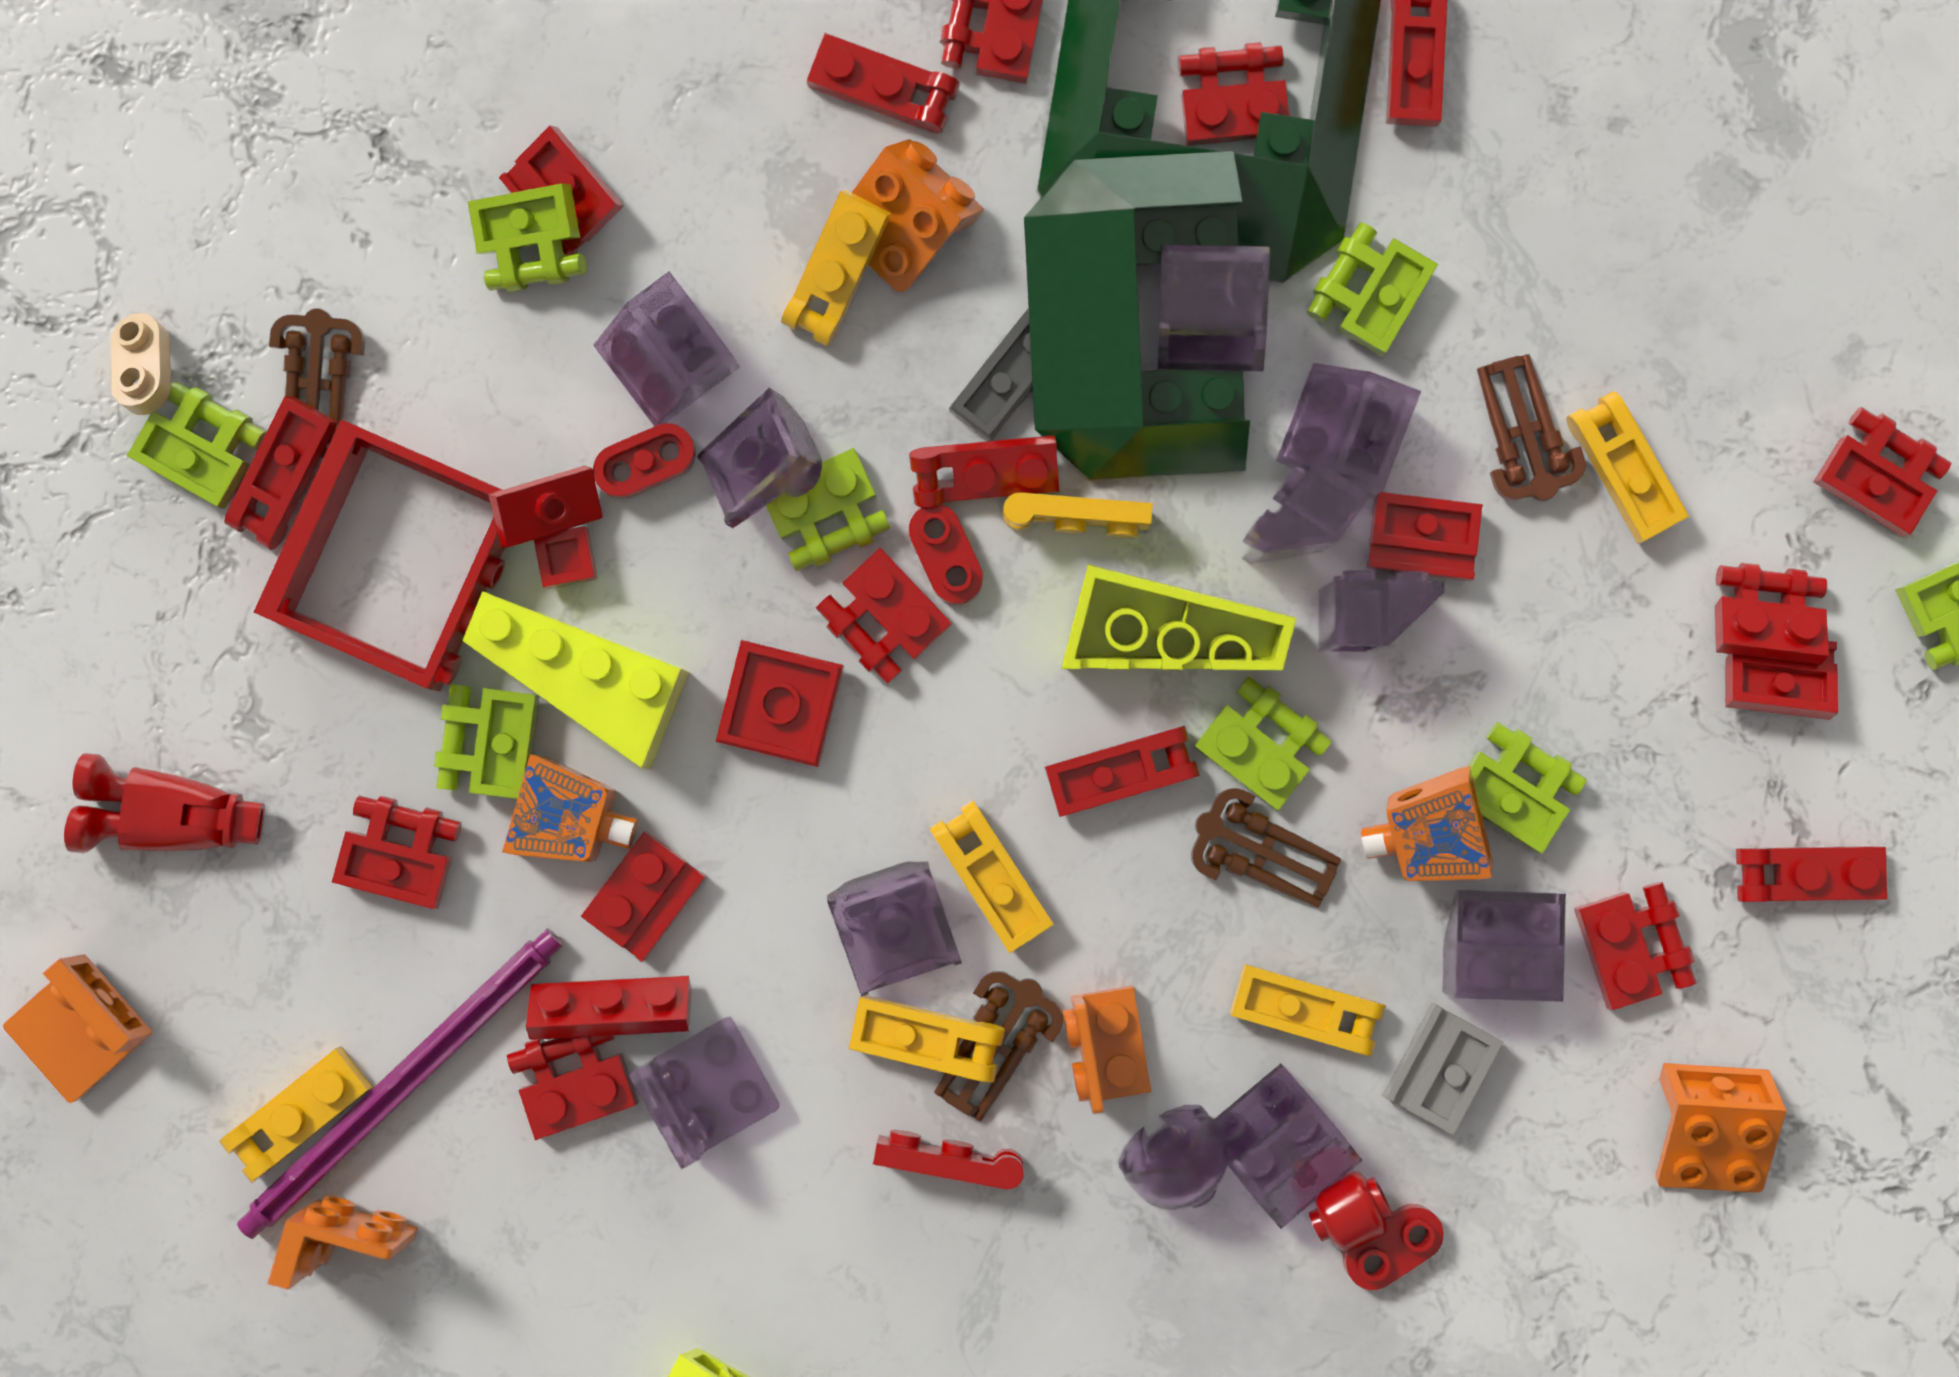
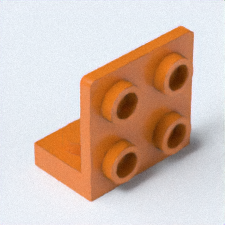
(76, 1027)
(1110, 1046)
(1719, 1127)
(316, 1229)

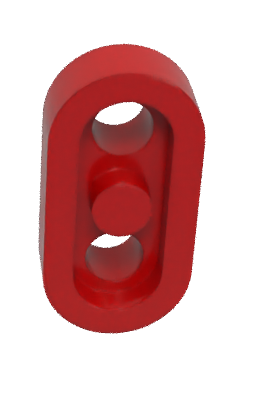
(644, 457)
(945, 553)
(1395, 1249)

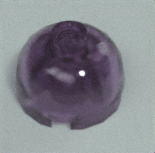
(1178, 1162)

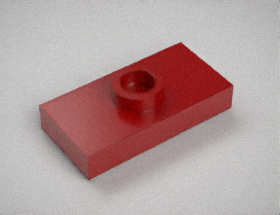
(545, 506)

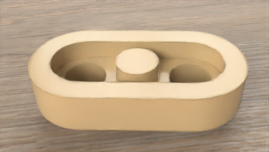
(140, 352)

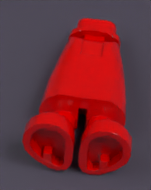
(156, 811)

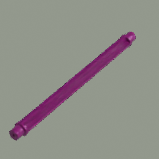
(399, 1084)

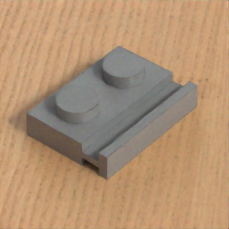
(1442, 1068)

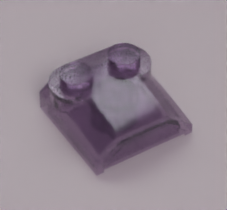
(761, 458)
(893, 925)

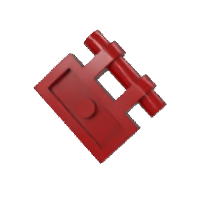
(1004, 45)
(1230, 111)
(1877, 485)
(895, 604)
(1767, 628)
(394, 868)
(1620, 951)
(576, 1095)

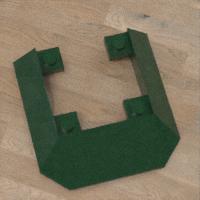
(1300, 167)

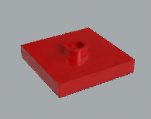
(779, 703)

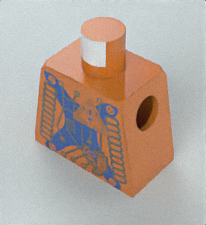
(565, 815)
(1434, 830)

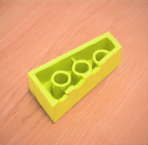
(1157, 625)
(592, 680)

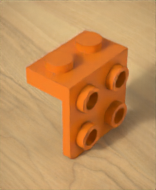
(924, 210)

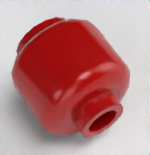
(1351, 1212)

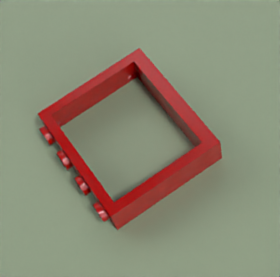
(314, 527)

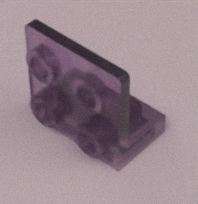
(704, 1090)

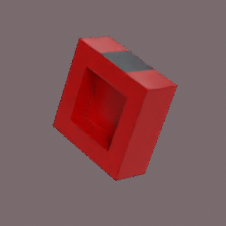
(565, 558)

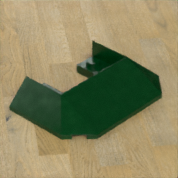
(1085, 317)

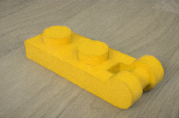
(836, 266)
(1627, 467)
(1075, 513)
(992, 879)
(1305, 1009)
(925, 1038)
(297, 1113)

